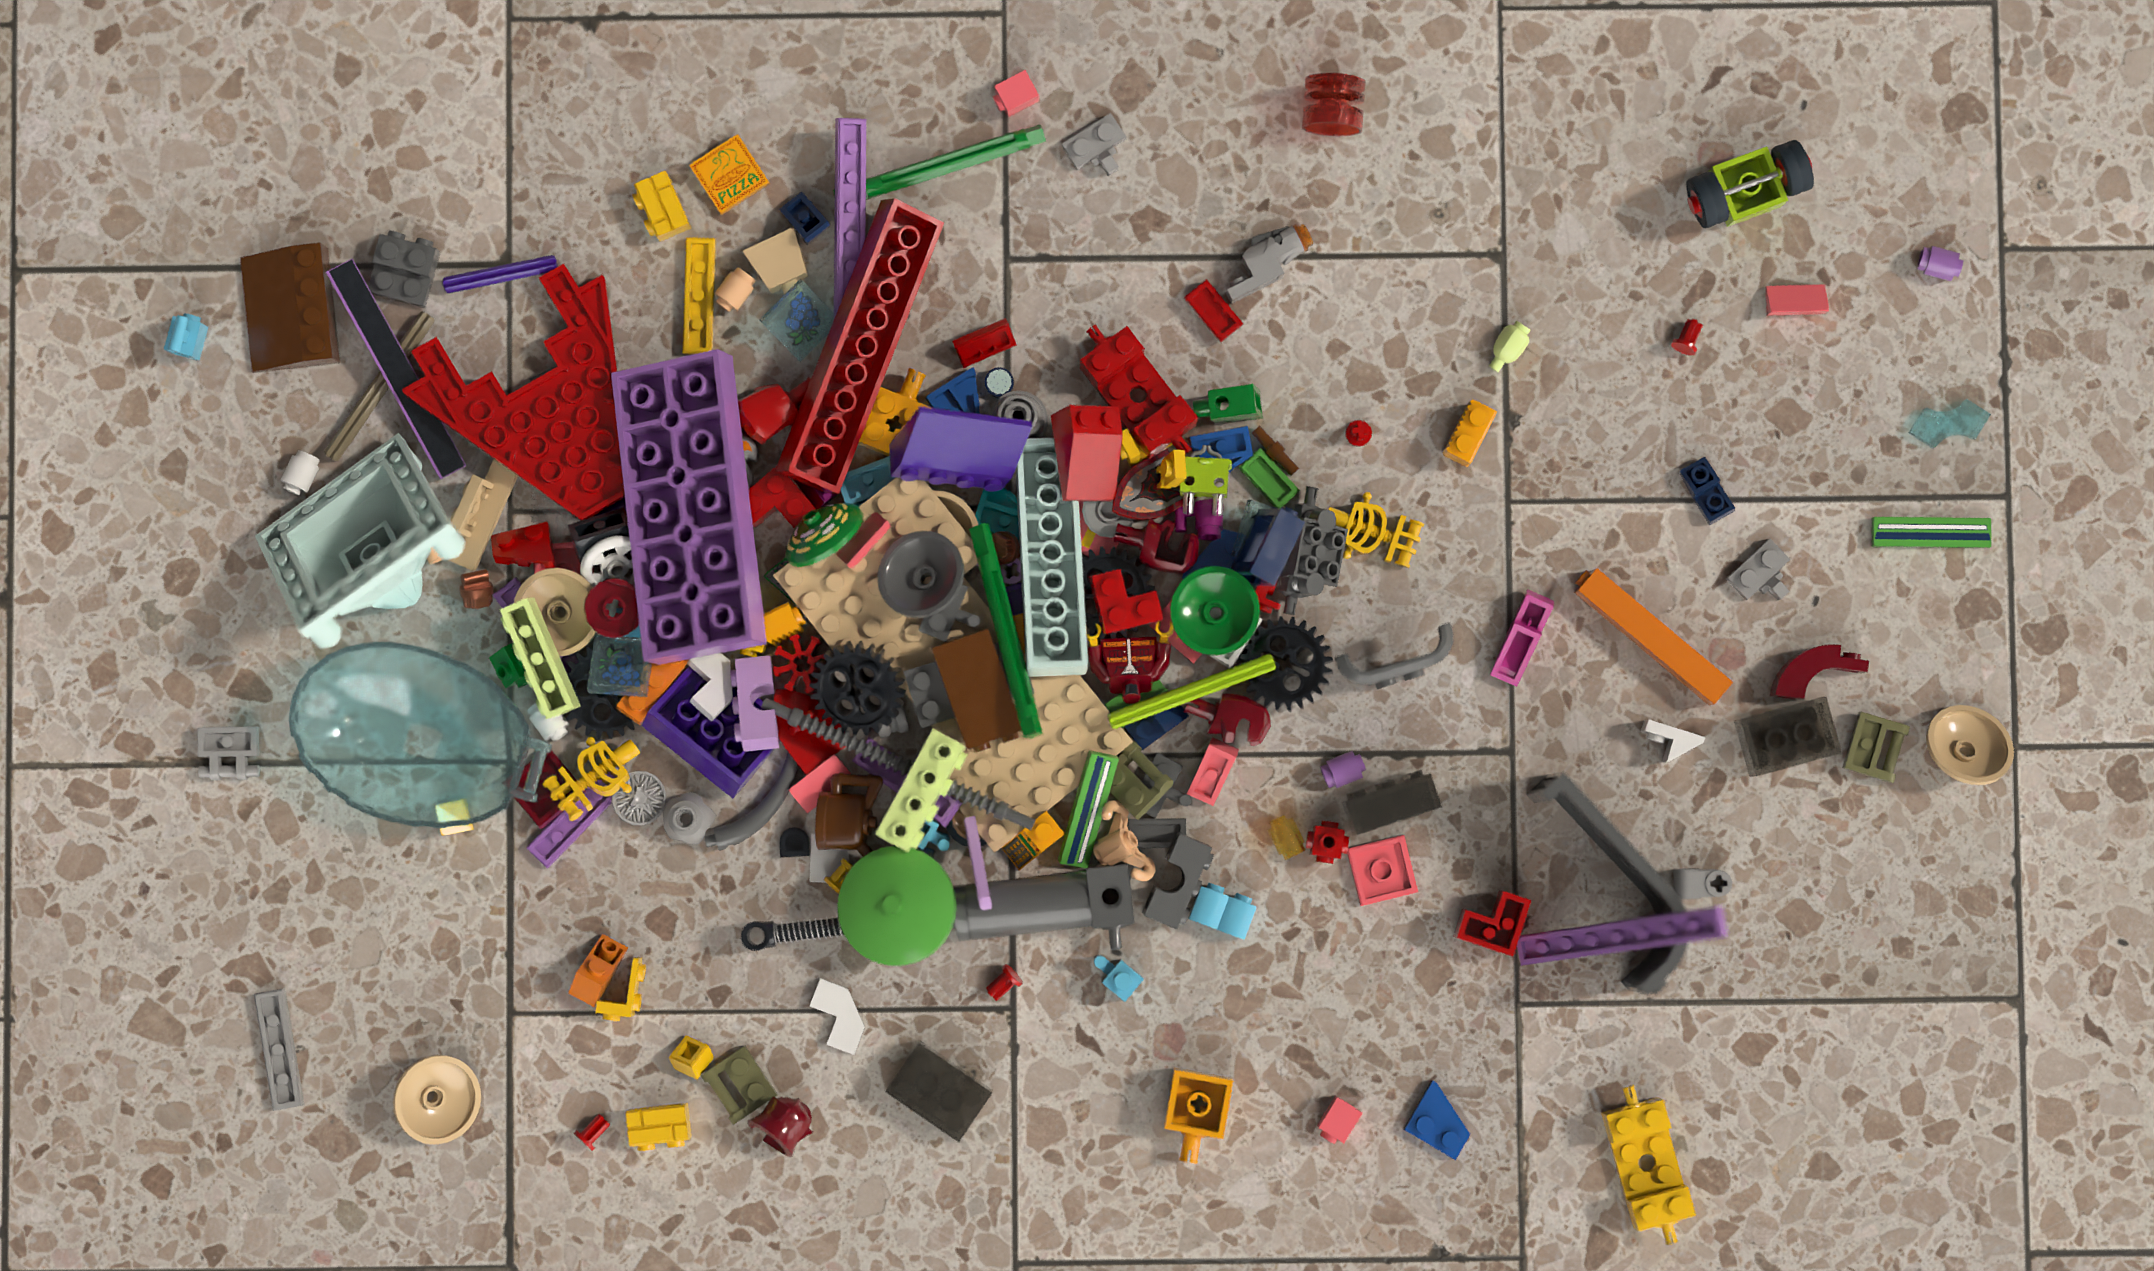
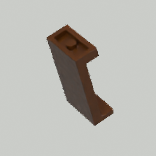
(977, 690)

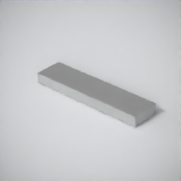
(279, 1049)

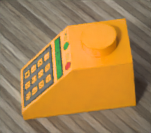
(1033, 842)

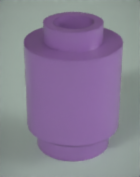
(1940, 263)
(1343, 770)

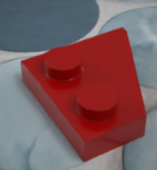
(524, 546)

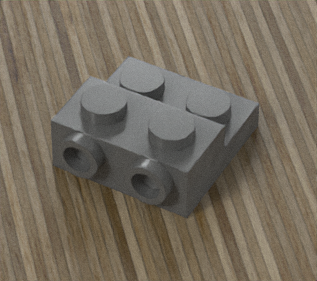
(403, 268)

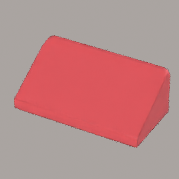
(1796, 300)
(864, 540)
(809, 788)

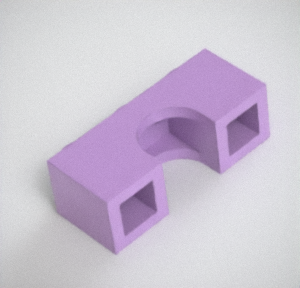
(757, 727)

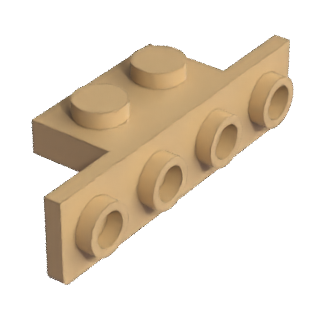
(480, 511)

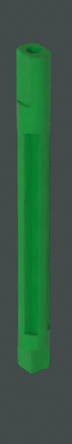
(953, 161)
(1006, 631)

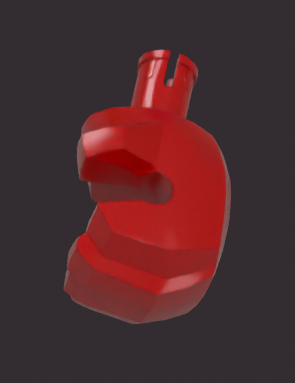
(770, 410)

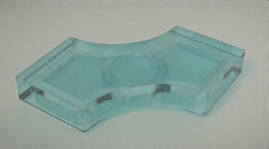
(1935, 426)

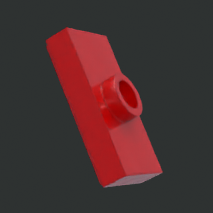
(1213, 311)
(984, 343)

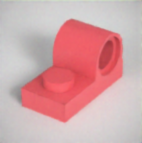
(1213, 771)

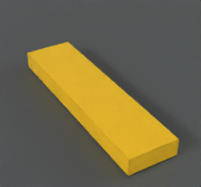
(699, 295)

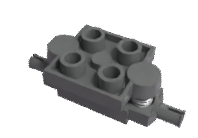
(1316, 554)

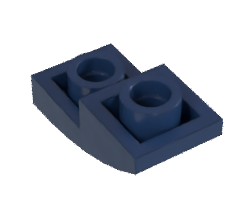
(1706, 491)

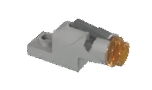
(1264, 259)

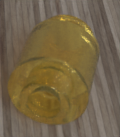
(1286, 837)

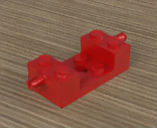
(1119, 367)

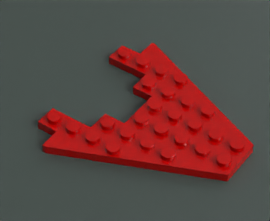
(556, 428)

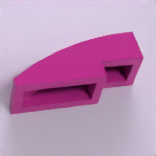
(1522, 637)

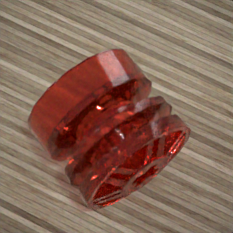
(1333, 104)

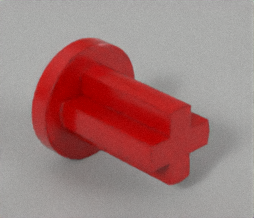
(1688, 338)
(1358, 433)
(1004, 982)
(592, 1131)

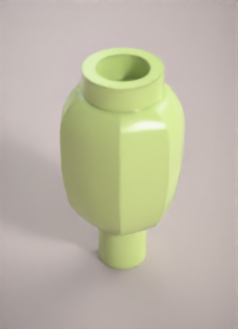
(1509, 345)

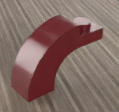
(1799, 670)

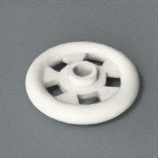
(595, 556)

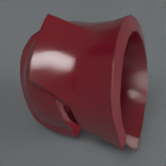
(784, 1122)

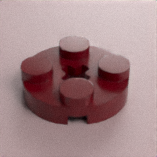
(598, 616)

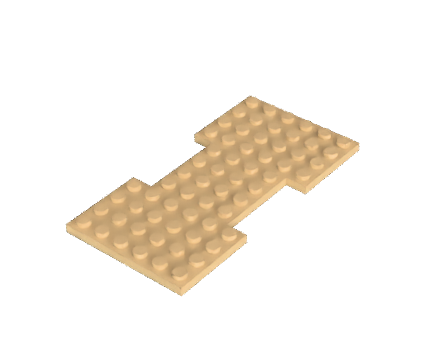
(849, 607)

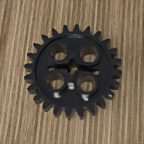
(1110, 562)
(1296, 639)
(832, 691)
(585, 713)

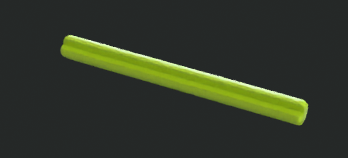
(1191, 691)

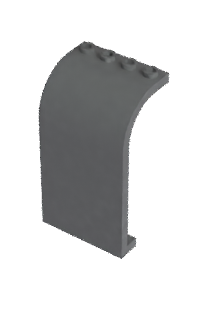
(1661, 960)

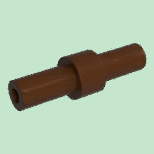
(1275, 450)

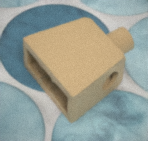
(778, 261)

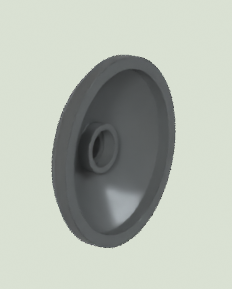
(910, 563)

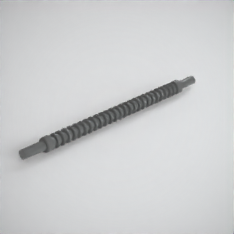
(796, 717)

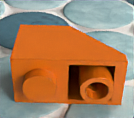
(597, 970)

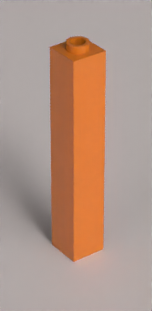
(1652, 636)

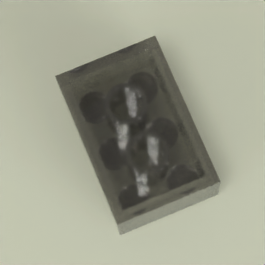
(1787, 736)
(1391, 802)
(939, 1091)

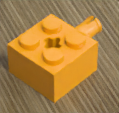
(887, 409)
(1194, 1124)

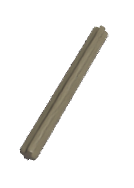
(375, 391)

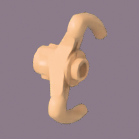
(1122, 844)

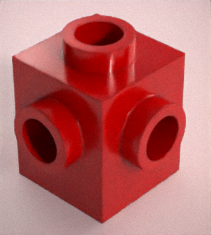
(1315, 842)

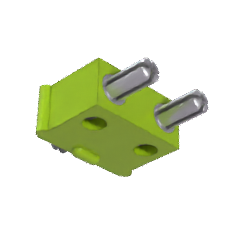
(1205, 474)

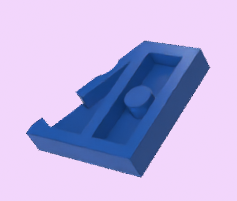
(957, 394)

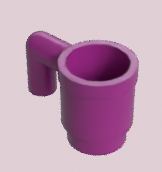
(1207, 524)

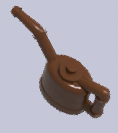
(847, 818)

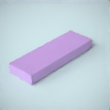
(977, 863)

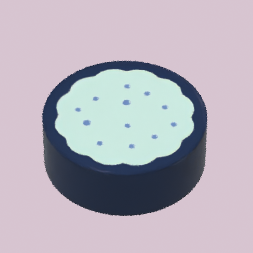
(999, 382)

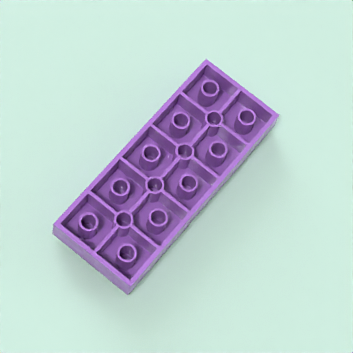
(688, 508)

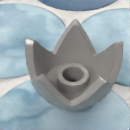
(701, 818)

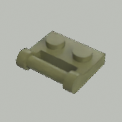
(1867, 744)
(1130, 789)
(748, 1080)

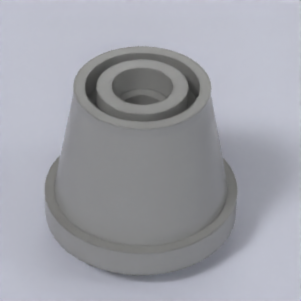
(1026, 403)

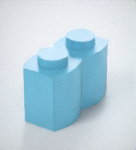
(1222, 911)

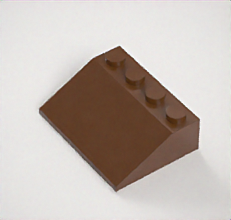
(289, 308)

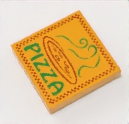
(729, 174)

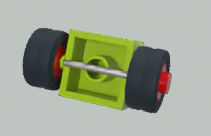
(1750, 184)

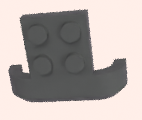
(1409, 669)

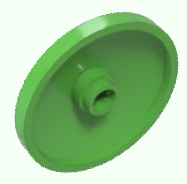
(896, 906)

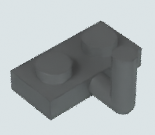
(940, 624)
(1172, 769)

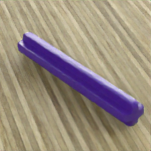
(499, 274)

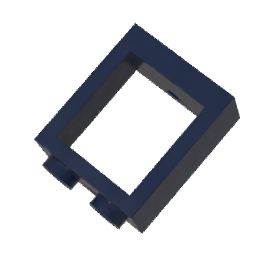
(1268, 545)

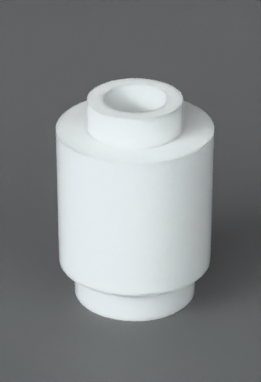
(300, 472)
(548, 728)

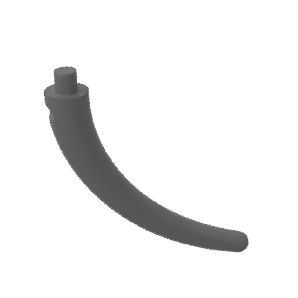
(752, 822)

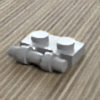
(228, 742)

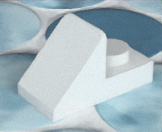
(1678, 740)

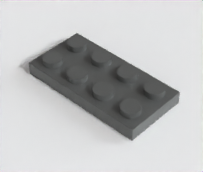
(930, 694)

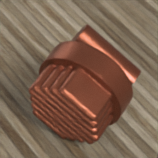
(1006, 547)
(476, 589)

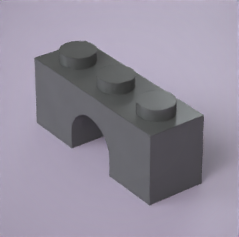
(1171, 905)

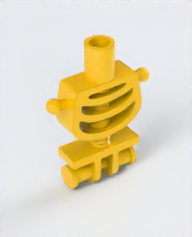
(1347, 521)
(617, 758)

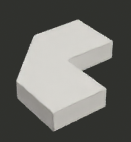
(718, 691)
(848, 1024)

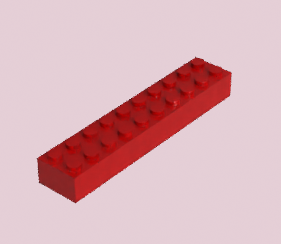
(859, 346)

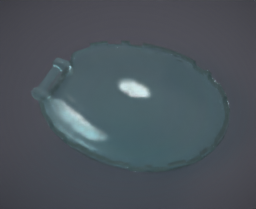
(413, 735)

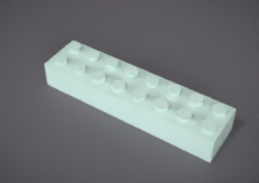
(1050, 566)

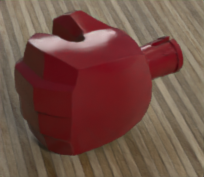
(1154, 546)
(1226, 714)

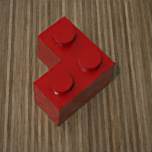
(779, 493)
(1116, 609)
(1501, 929)

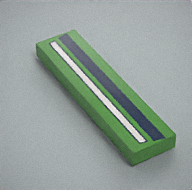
(1931, 532)
(1087, 809)

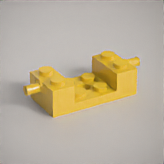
(1652, 1196)

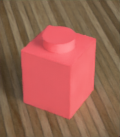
(1015, 94)
(1338, 1120)

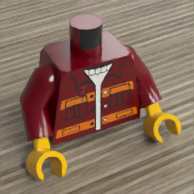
(1129, 663)

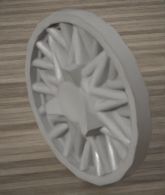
(1101, 519)
(644, 801)

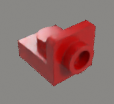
(1265, 604)

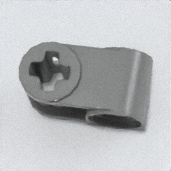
(1695, 883)

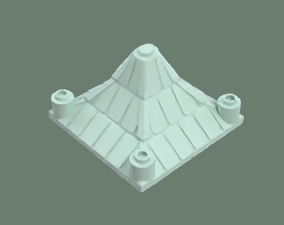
(359, 542)

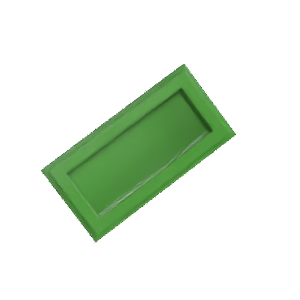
(1269, 479)

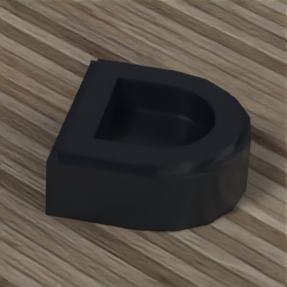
(794, 843)

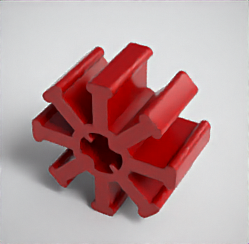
(793, 667)

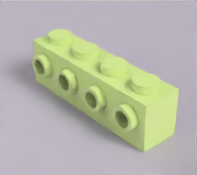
(539, 657)
(921, 791)

